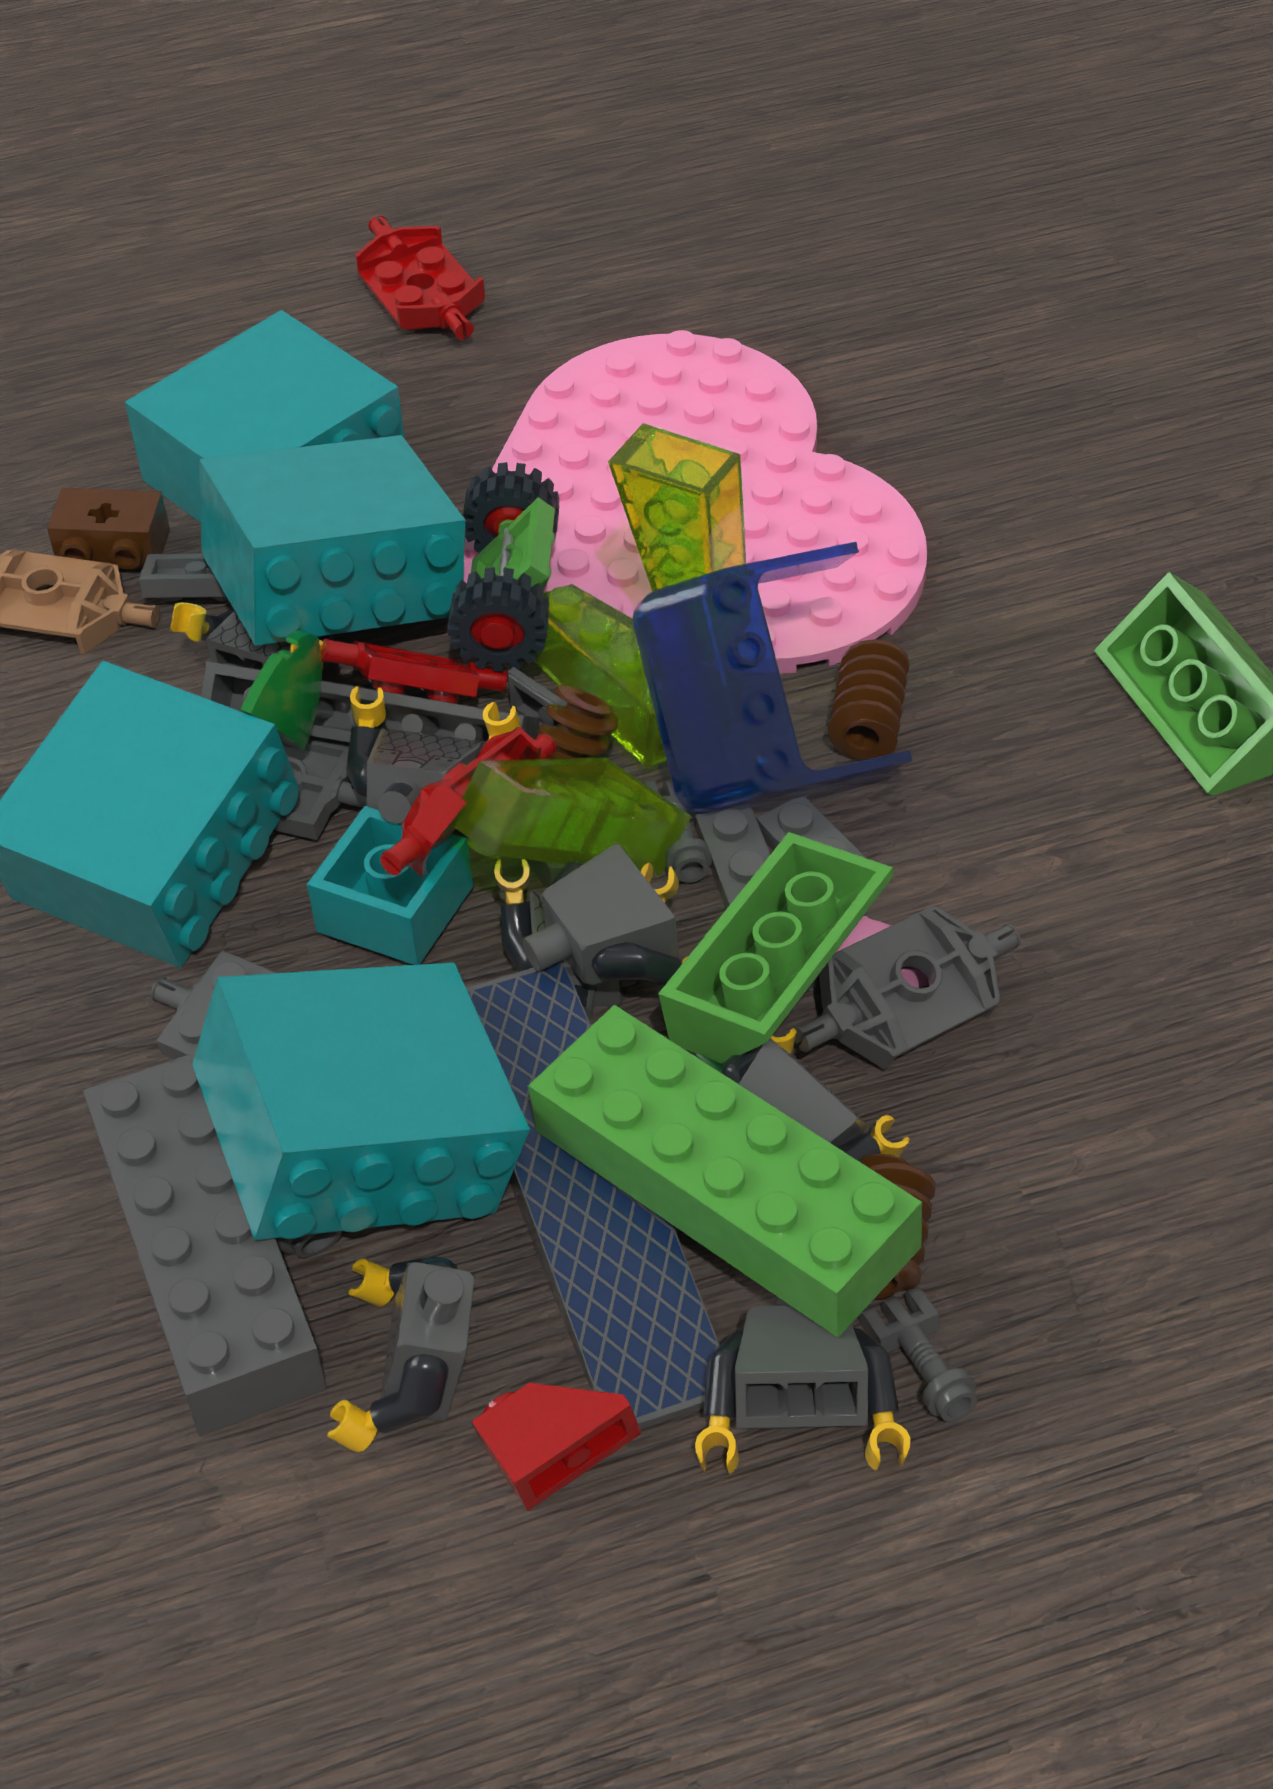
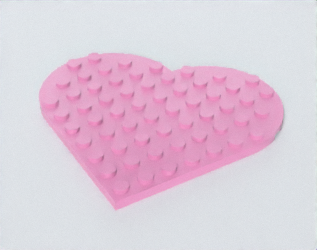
(790, 492)

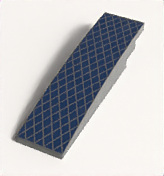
(602, 1251)

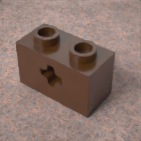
(109, 526)

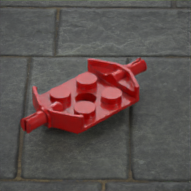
(414, 259)
(441, 801)

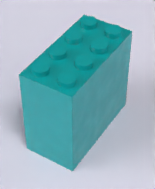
(253, 395)
(330, 537)
(143, 812)
(357, 1099)

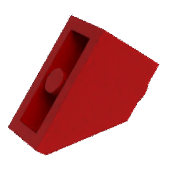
(552, 1435)

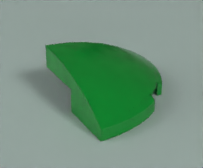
(289, 690)

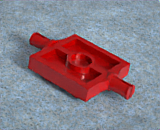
(395, 668)

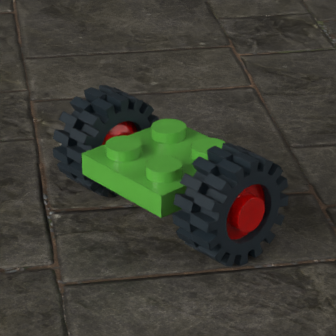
(502, 605)

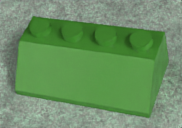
(1196, 684)
(769, 947)

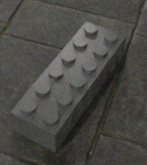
(214, 1287)

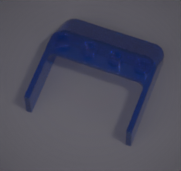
(722, 687)

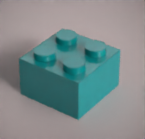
(384, 911)

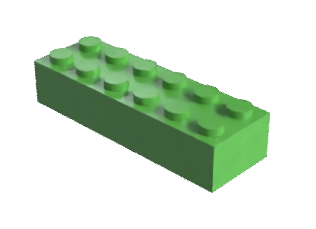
(728, 1169)

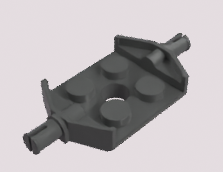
(884, 1016)

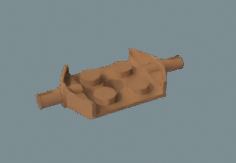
(81, 605)

